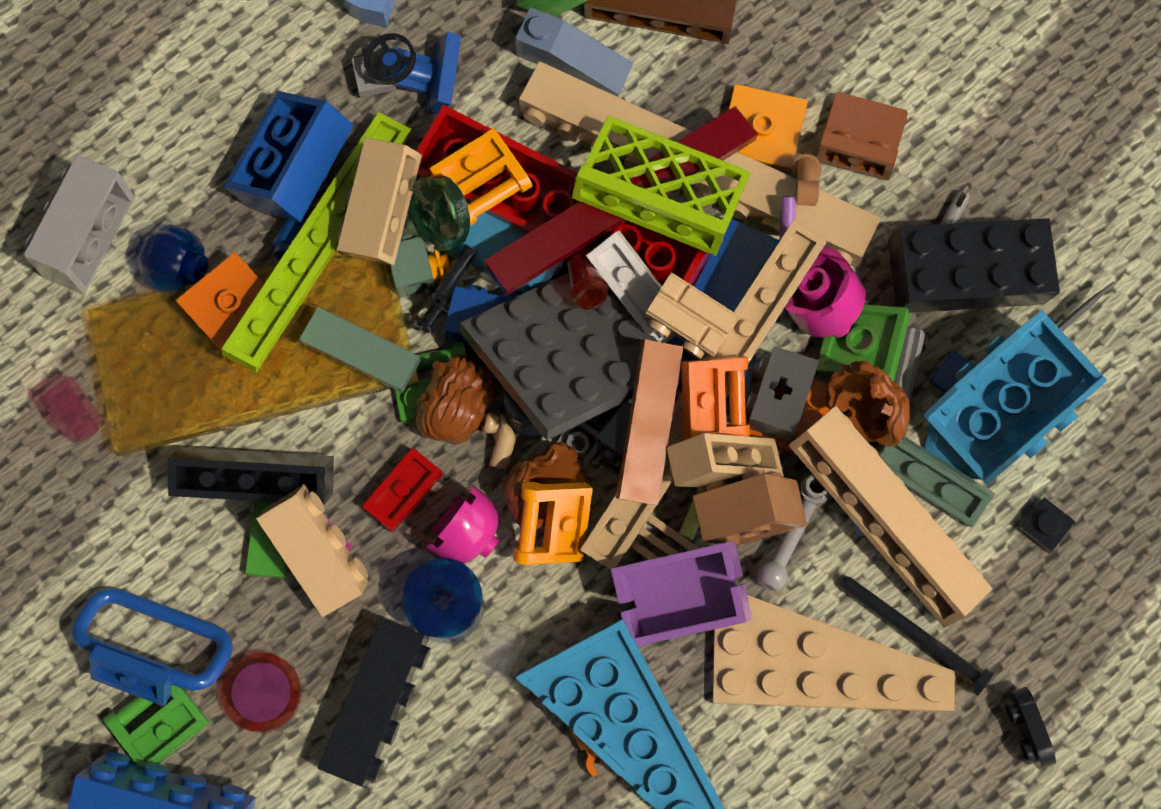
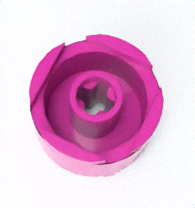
(827, 297)

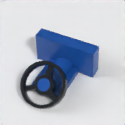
(416, 71)

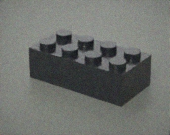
(973, 265)

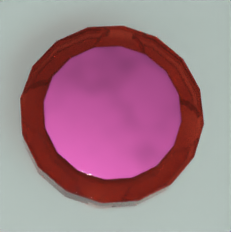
(261, 692)

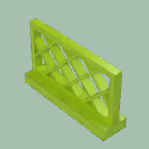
(651, 205)

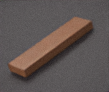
(649, 422)

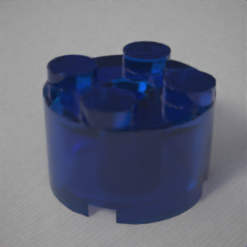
(424, 589)

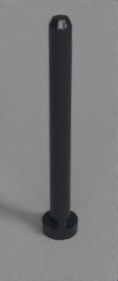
(917, 635)

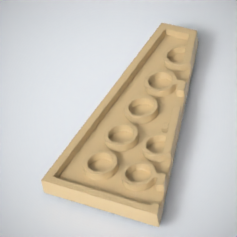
(807, 663)

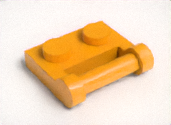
(480, 163)
(564, 525)

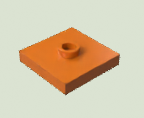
(221, 299)

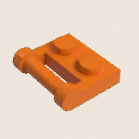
(705, 396)

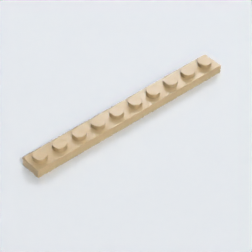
(756, 317)

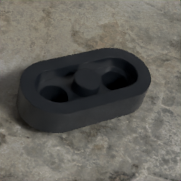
(1036, 743)

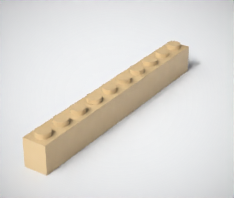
(581, 110)

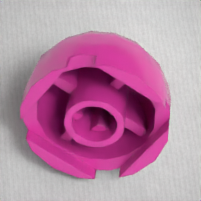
(466, 528)

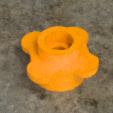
(439, 265)

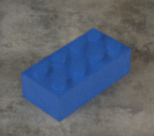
(121, 784)

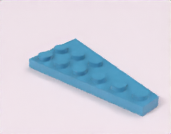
(622, 715)

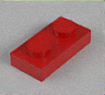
(402, 490)

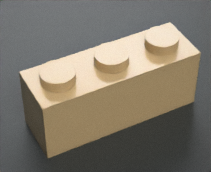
(378, 201)
(720, 458)
(314, 550)

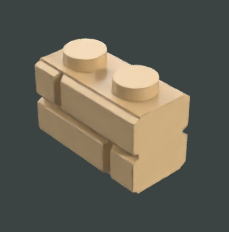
(690, 317)

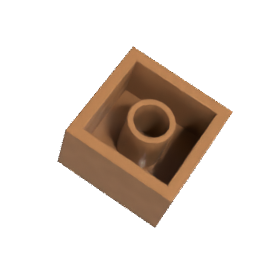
(749, 508)

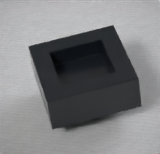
(1047, 525)

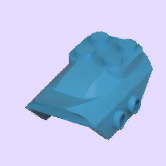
(1010, 400)

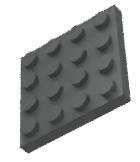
(558, 357)

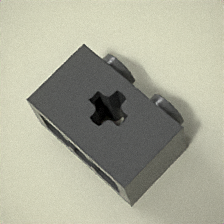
(787, 371)

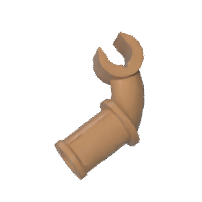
(807, 171)

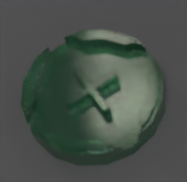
(439, 212)

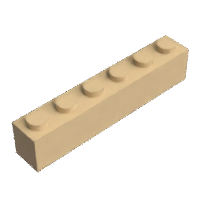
(891, 517)

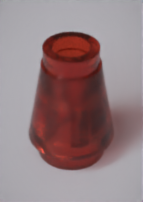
(586, 284)

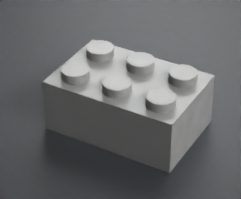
(79, 224)

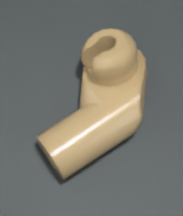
(504, 438)

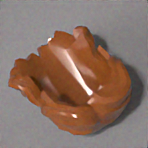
(454, 400)
(873, 401)
(552, 466)

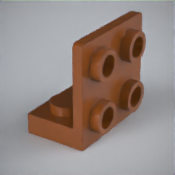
(862, 136)

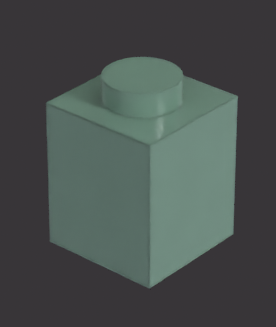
(412, 267)

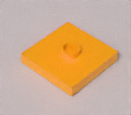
(777, 122)

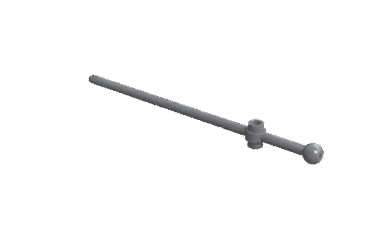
(773, 573)

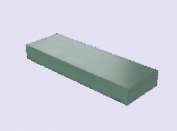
(360, 349)
(937, 481)

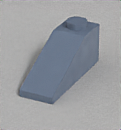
(571, 51)

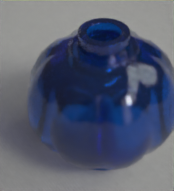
(171, 255)

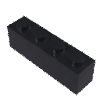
(247, 474)
(374, 703)

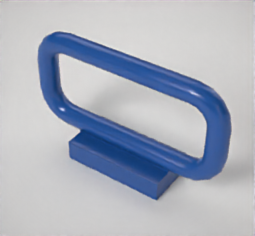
(137, 673)

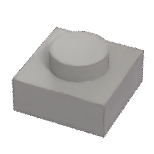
(365, 83)

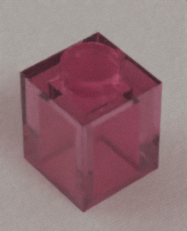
(72, 410)

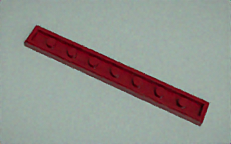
(585, 224)

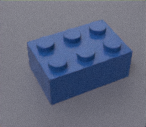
(289, 155)

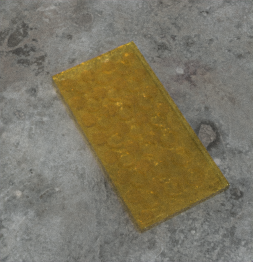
(174, 384)

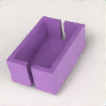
(683, 593)

